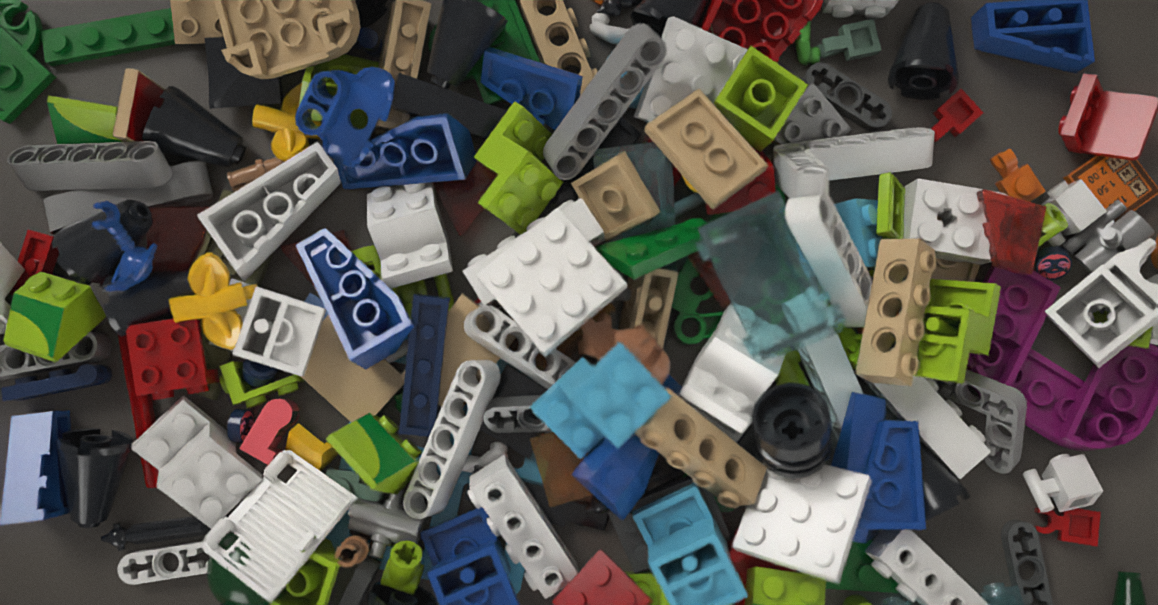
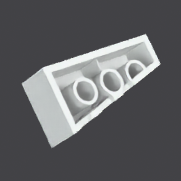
(269, 209)

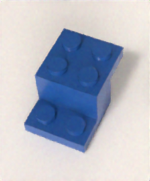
(468, 562)

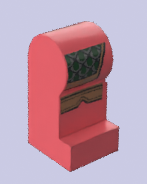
(269, 429)

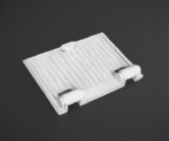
(279, 523)

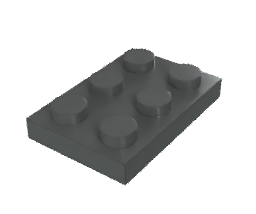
(630, 535)

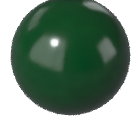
(225, 585)

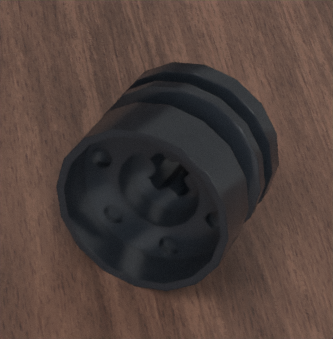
(789, 413)

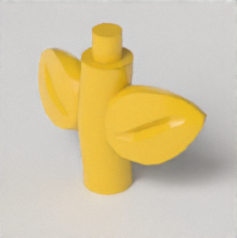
(288, 138)
(213, 301)

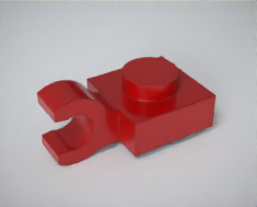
(955, 115)

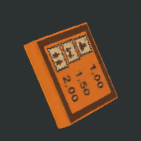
(1114, 180)

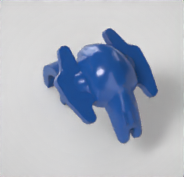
(136, 261)

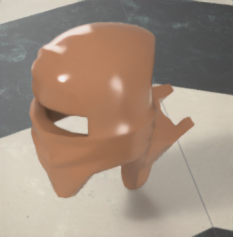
(601, 338)

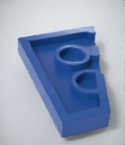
(536, 86)
(896, 487)

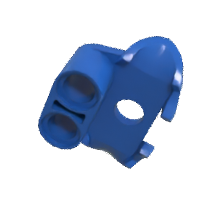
(367, 90)

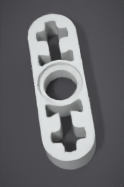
(145, 556)

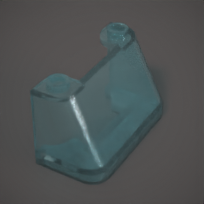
(768, 279)

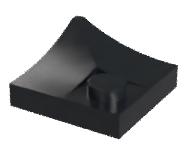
(231, 87)
(516, 384)

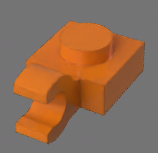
(1016, 181)

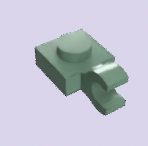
(854, 39)
(353, 483)

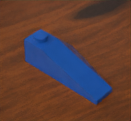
(414, 153)
(359, 303)

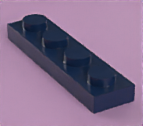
(424, 364)

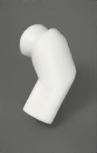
(602, 30)
(496, 450)

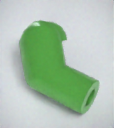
(805, 53)

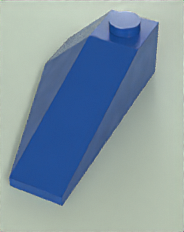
(857, 440)
(622, 473)

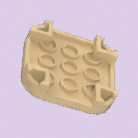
(286, 35)

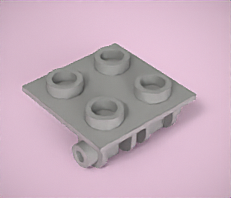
(811, 120)

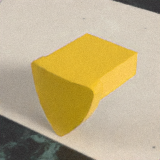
(310, 447)

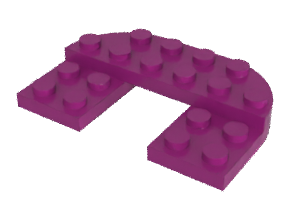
(1072, 413)

